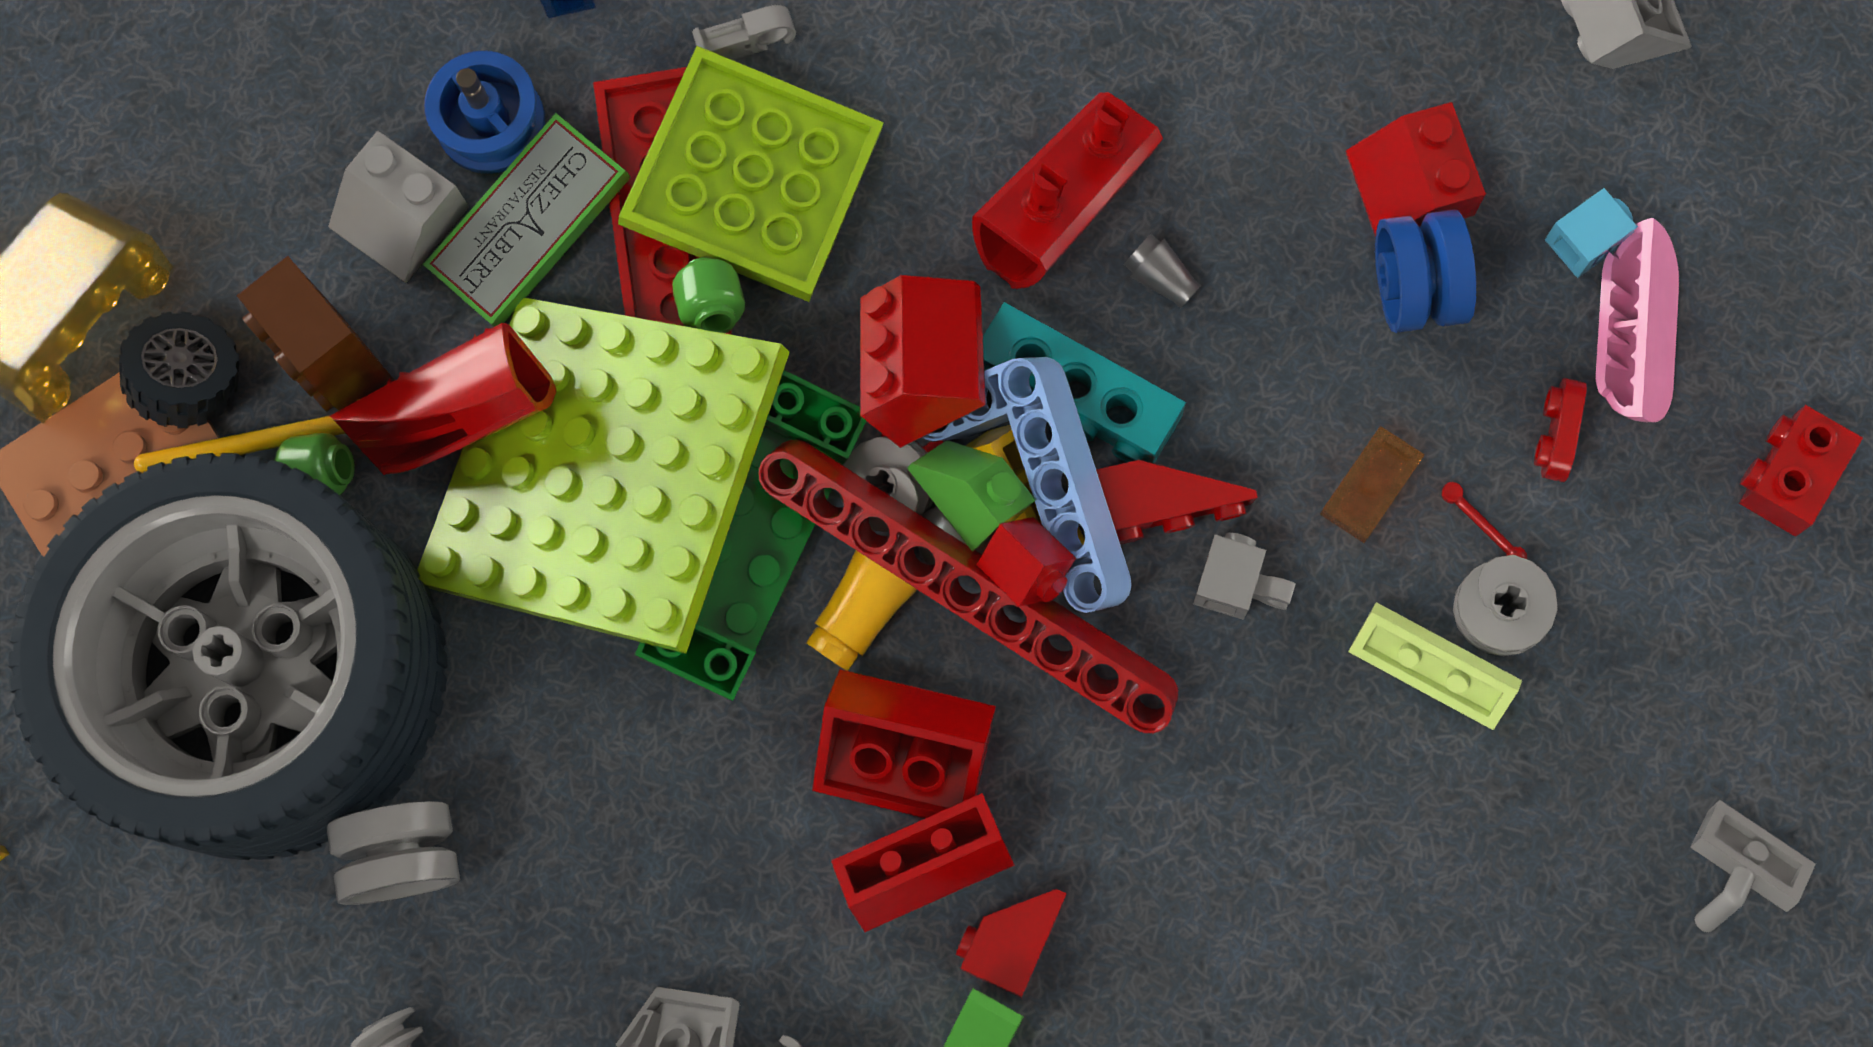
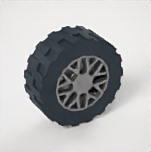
(172, 346)

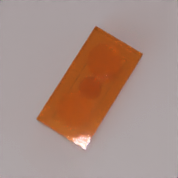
(1372, 484)

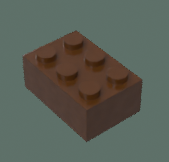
(311, 337)

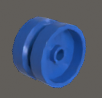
(1425, 270)

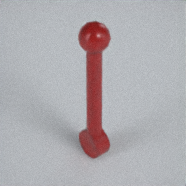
(1453, 493)

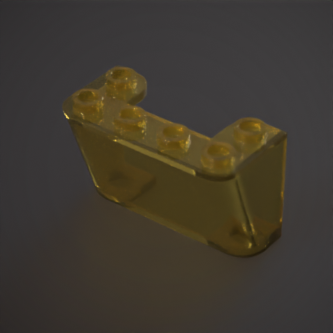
(57, 285)

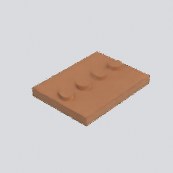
(79, 455)

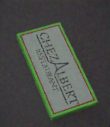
(527, 220)

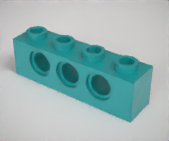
(1109, 385)

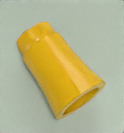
(858, 611)

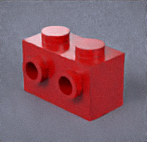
(1799, 469)

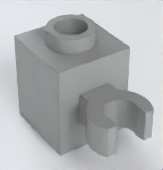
(1234, 578)

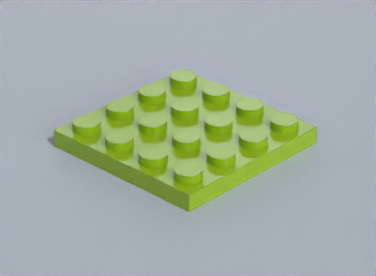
(751, 173)

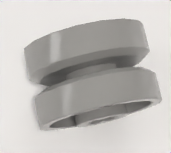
(392, 852)

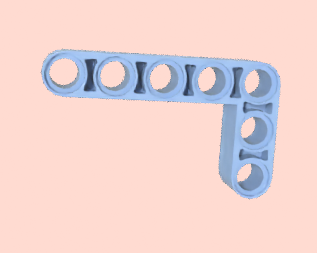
(1044, 468)

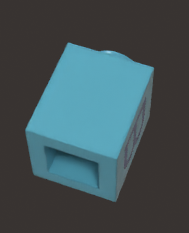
(1591, 232)

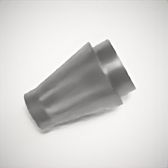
(1162, 271)

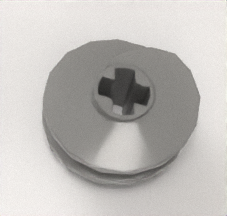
(883, 457)
(1528, 592)

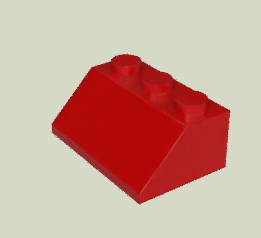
(920, 355)
(900, 745)

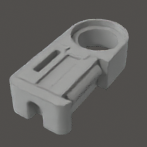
(748, 33)

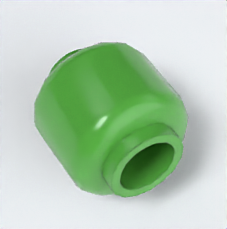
(708, 295)
(320, 457)

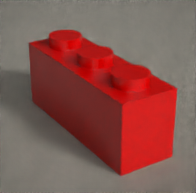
(922, 863)

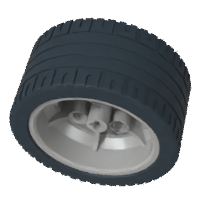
(119, 586)

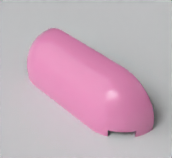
(1639, 324)

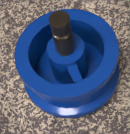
(483, 110)

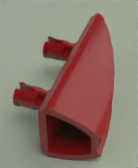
(1062, 190)
(449, 402)

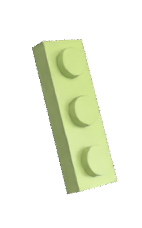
(1435, 666)

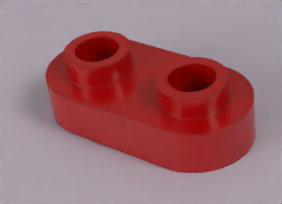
(1558, 449)

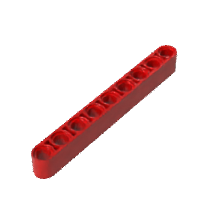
(942, 585)

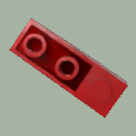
(1154, 495)

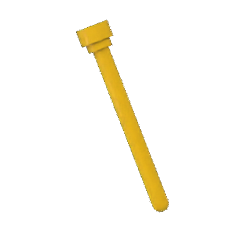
(240, 443)

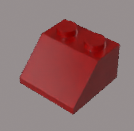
(1417, 167)

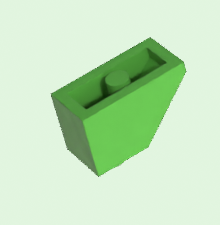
(971, 490)
(984, 1023)

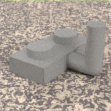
(1753, 861)

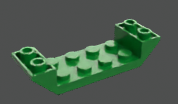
(760, 543)

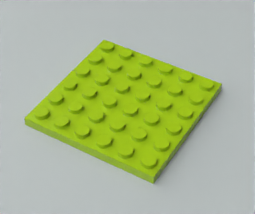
(618, 488)

